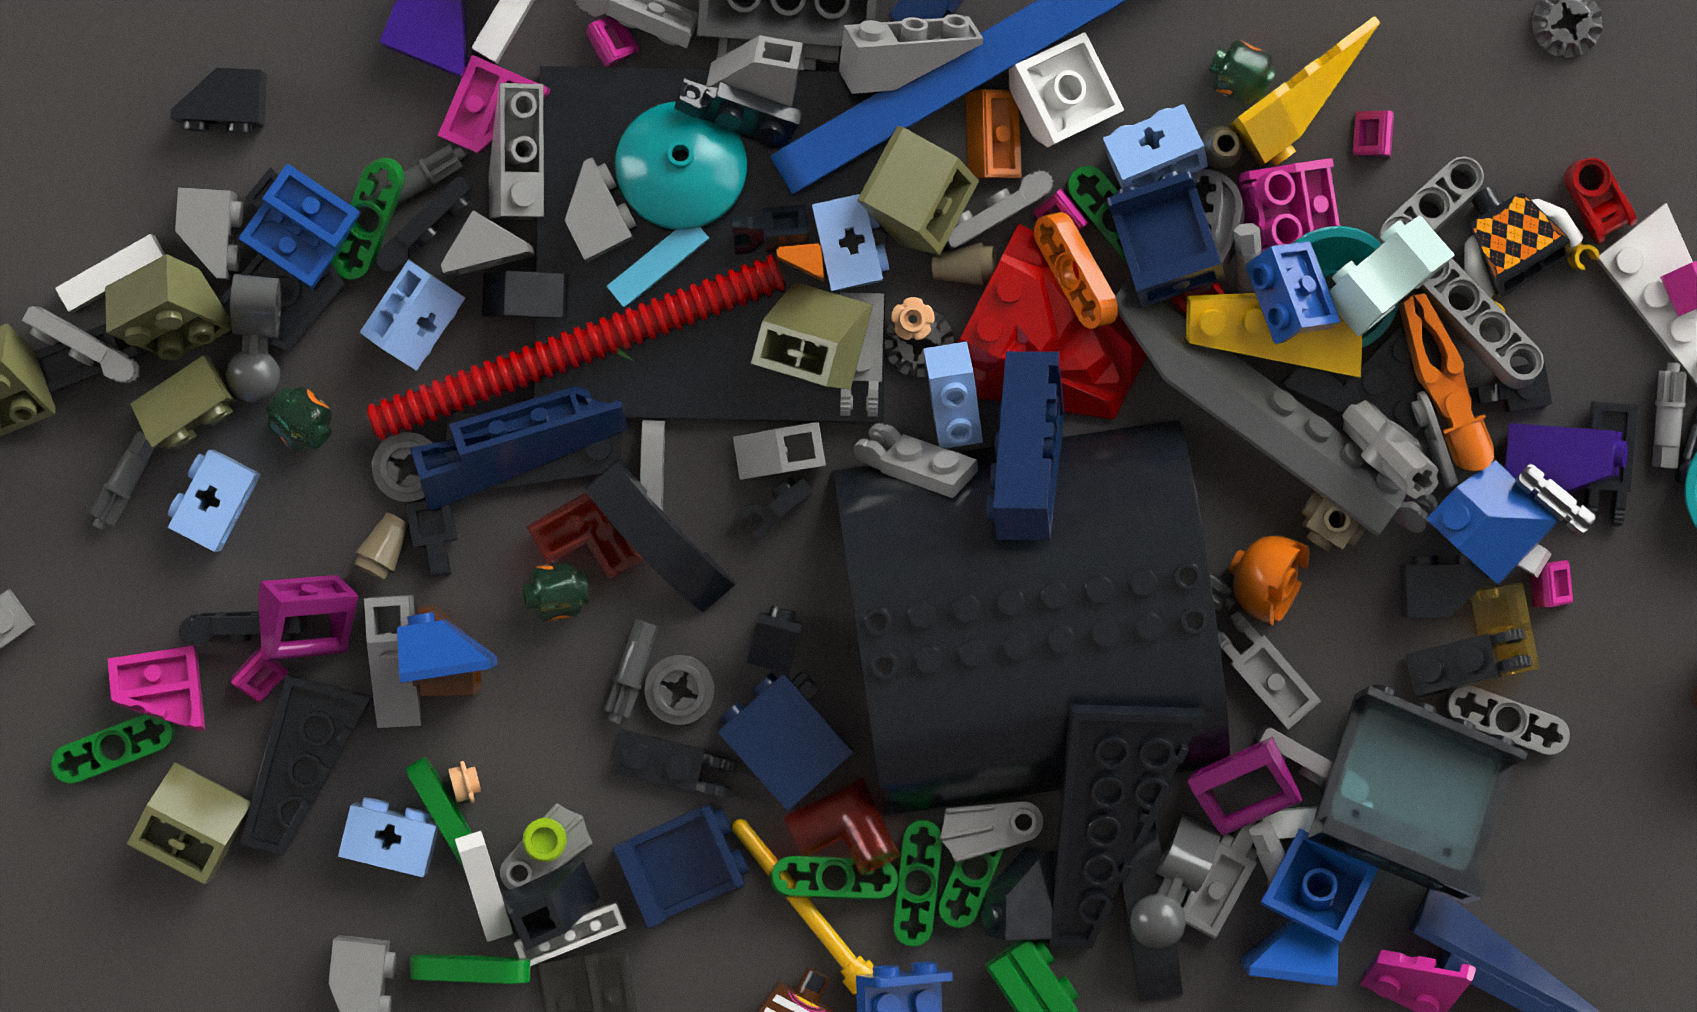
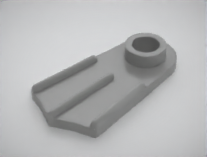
(1426, 417)
(987, 828)
(577, 841)

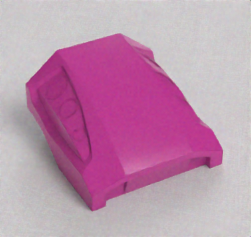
(1289, 200)

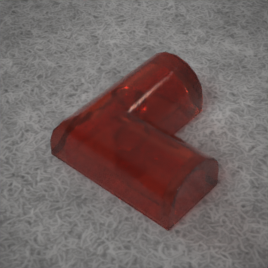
(583, 523)
(847, 816)

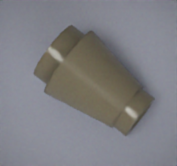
(1216, 157)
(966, 264)
(382, 547)

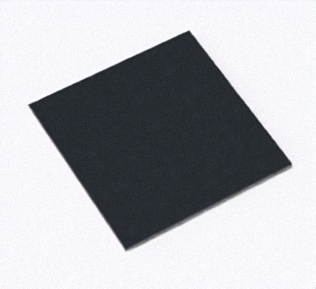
(707, 365)

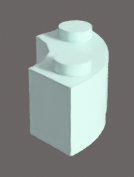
(1389, 274)

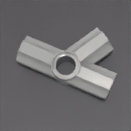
(1391, 449)

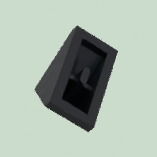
(524, 294)

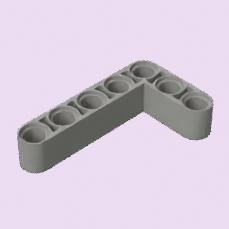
(1455, 280)

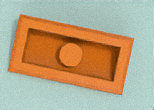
(993, 134)
(804, 259)

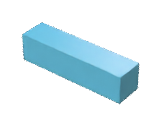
(656, 264)

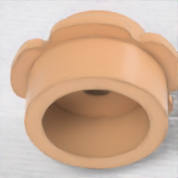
(917, 330)
(464, 782)

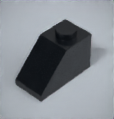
(1022, 898)

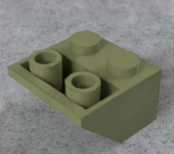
(917, 191)
(165, 309)
(813, 336)
(22, 384)
(183, 404)
(190, 823)

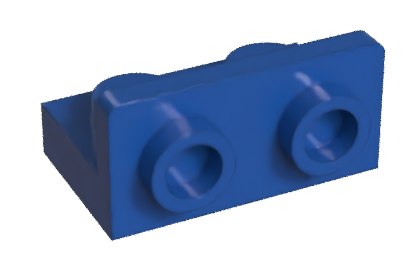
(1292, 291)
(902, 990)

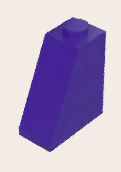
(429, 33)
(1566, 454)

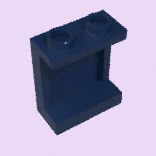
(1166, 237)
(783, 739)
(681, 863)

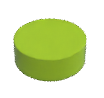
(544, 839)

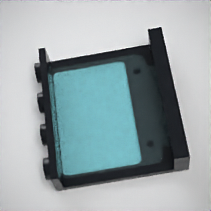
(1414, 792)

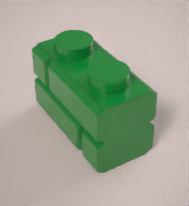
(1028, 980)

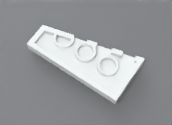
(1636, 267)

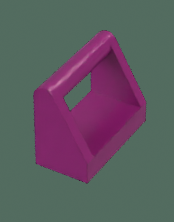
(300, 598)
(1234, 766)

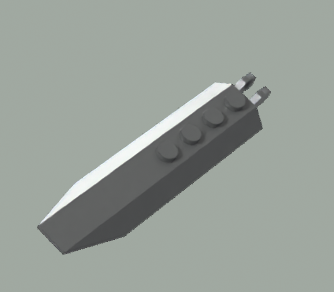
(1271, 419)

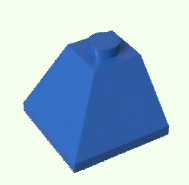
(1493, 521)
(438, 649)
(1319, 887)
(1294, 955)

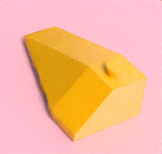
(1287, 111)

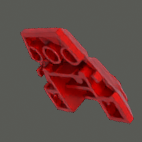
(1030, 313)

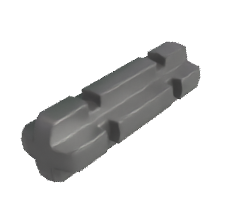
(1555, 499)

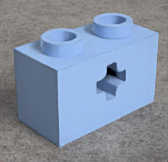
(1175, 142)
(848, 270)
(412, 315)
(953, 395)
(234, 486)
(364, 844)

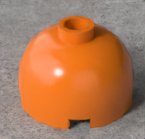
(1267, 576)

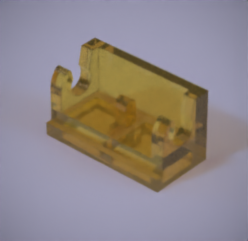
(1505, 609)

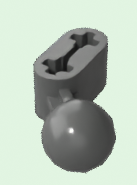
(256, 316)
(1184, 864)

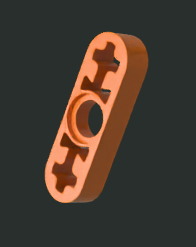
(1091, 294)

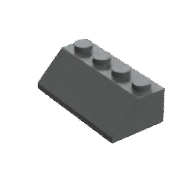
(793, 20)

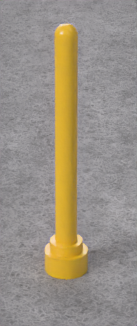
(827, 935)

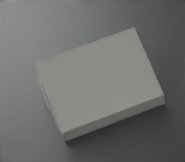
(483, 246)

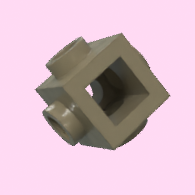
(1321, 532)

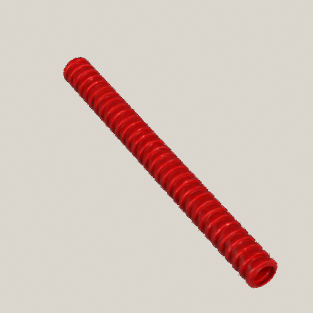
(575, 348)

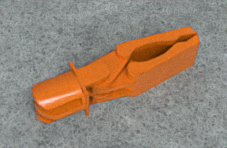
(1465, 434)

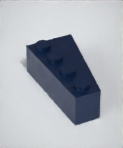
(1027, 447)

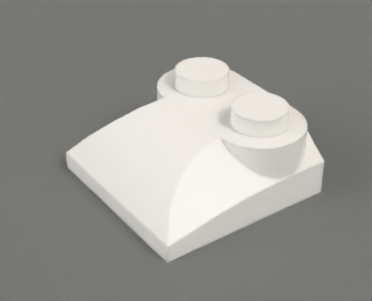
(1063, 91)

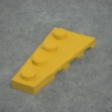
(1239, 326)

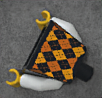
(1519, 242)

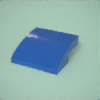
(299, 226)

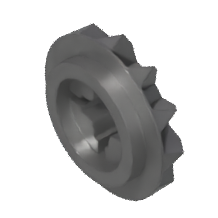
(1559, 41)
(902, 355)
(387, 473)
(687, 709)

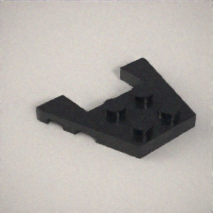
(299, 303)
(1385, 380)

